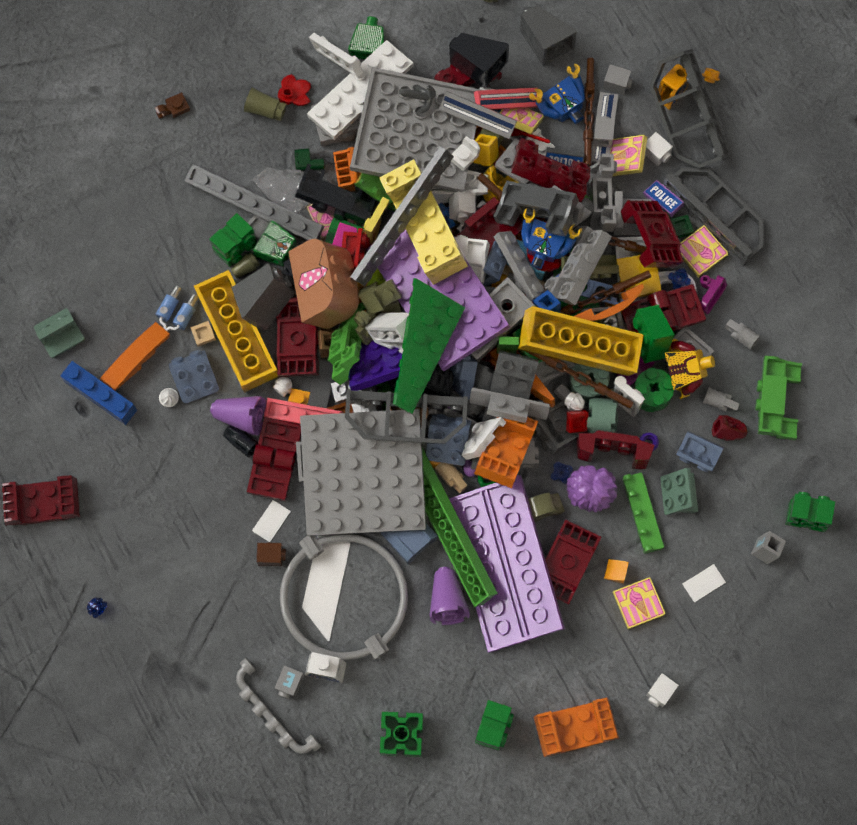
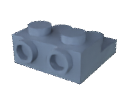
(464, 376)

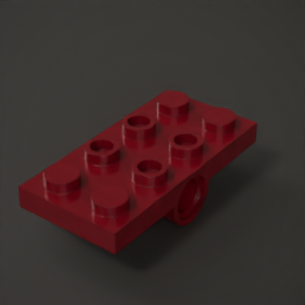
(679, 307)
(274, 459)

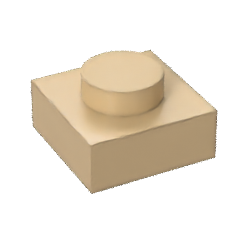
(203, 333)

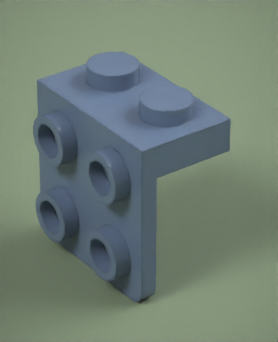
(193, 376)
(450, 452)

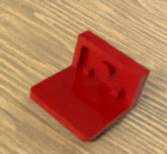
(356, 244)

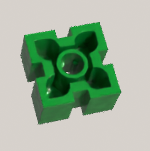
(233, 240)
(810, 512)
(392, 725)
(493, 725)

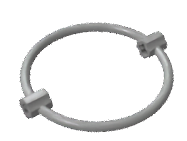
(313, 548)

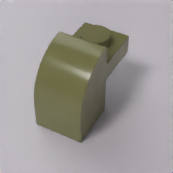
(377, 296)
(545, 505)

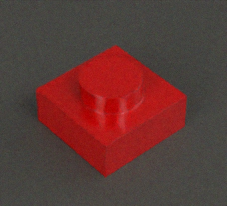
(576, 421)

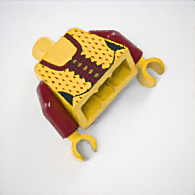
(687, 367)

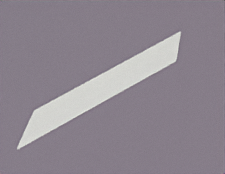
(325, 585)

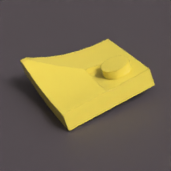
(373, 224)

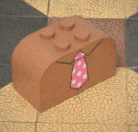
(324, 283)

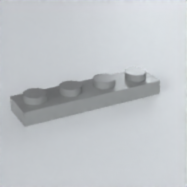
(519, 264)

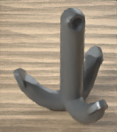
(421, 94)

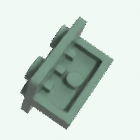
(59, 333)
(679, 492)

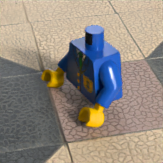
(563, 99)
(545, 245)

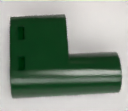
(302, 158)

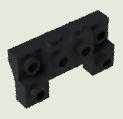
(334, 199)

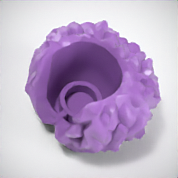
(591, 488)

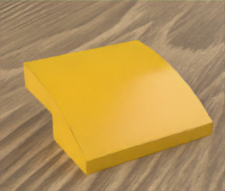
(631, 267)

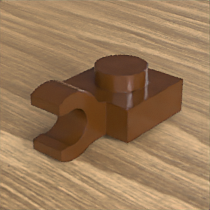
(174, 105)

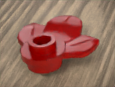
(296, 89)

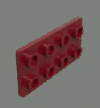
(484, 227)

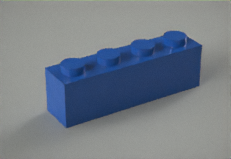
(98, 393)

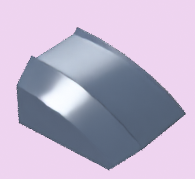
(410, 542)

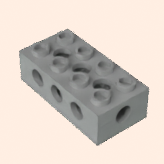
(505, 293)

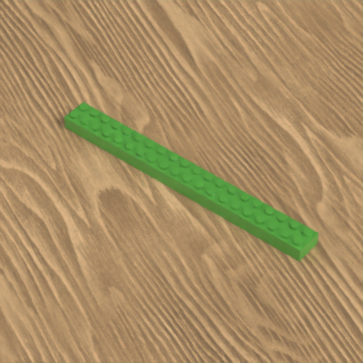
(452, 533)

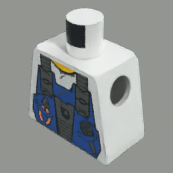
(325, 667)

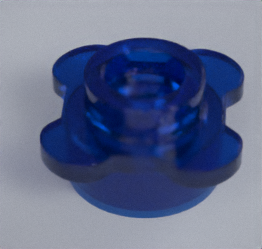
(681, 273)
(567, 469)
(96, 607)

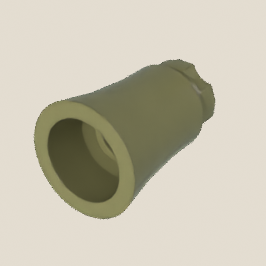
(264, 105)

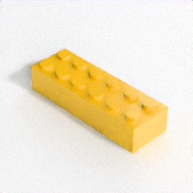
(237, 336)
(580, 341)

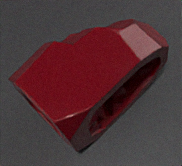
(728, 428)

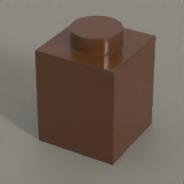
(270, 554)

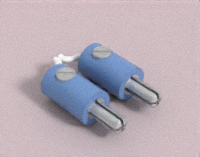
(184, 314)

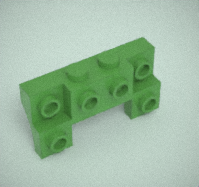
(345, 348)
(772, 397)

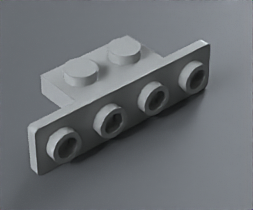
(509, 406)

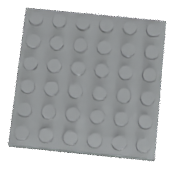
(394, 134)
(362, 482)

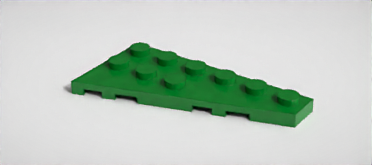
(425, 337)

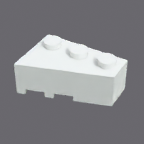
(388, 329)

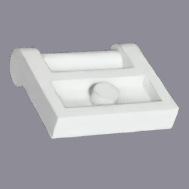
(629, 393)

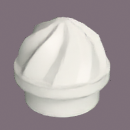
(283, 386)
(168, 397)
(574, 402)

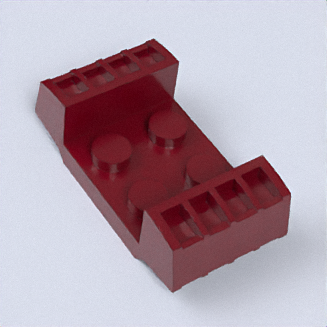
(657, 233)
(296, 344)
(618, 442)
(40, 501)
(570, 558)

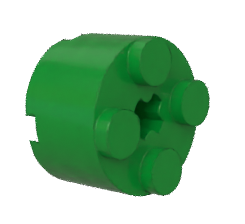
(661, 382)

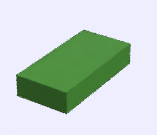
(507, 344)

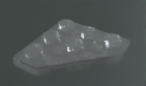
(282, 186)

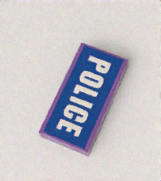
(666, 199)

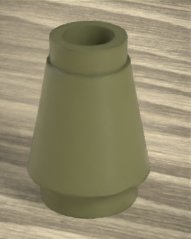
(245, 265)

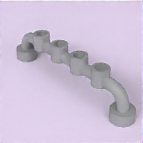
(273, 723)

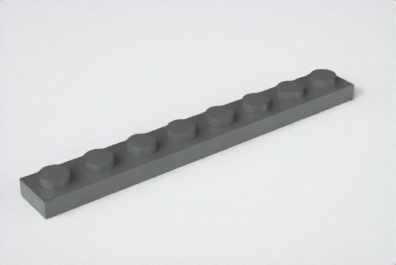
(254, 203)
(402, 216)

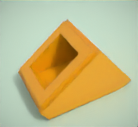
(616, 570)

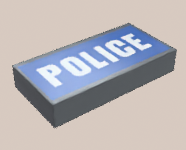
(564, 156)

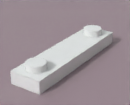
(336, 55)

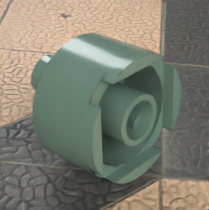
(596, 375)
(602, 415)

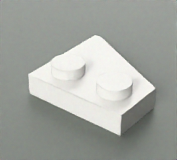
(481, 437)

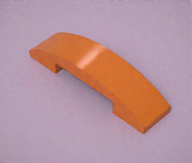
(627, 296)

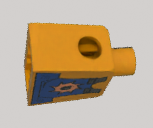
(676, 81)

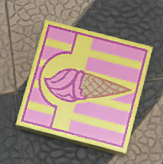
(526, 118)
(629, 154)
(702, 251)
(638, 603)

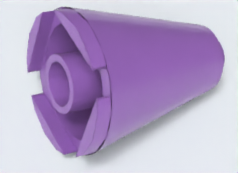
(241, 412)
(447, 599)

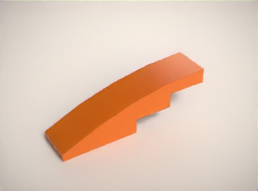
(134, 356)

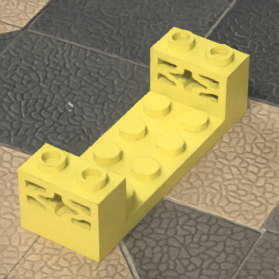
(428, 228)

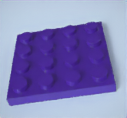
(375, 366)

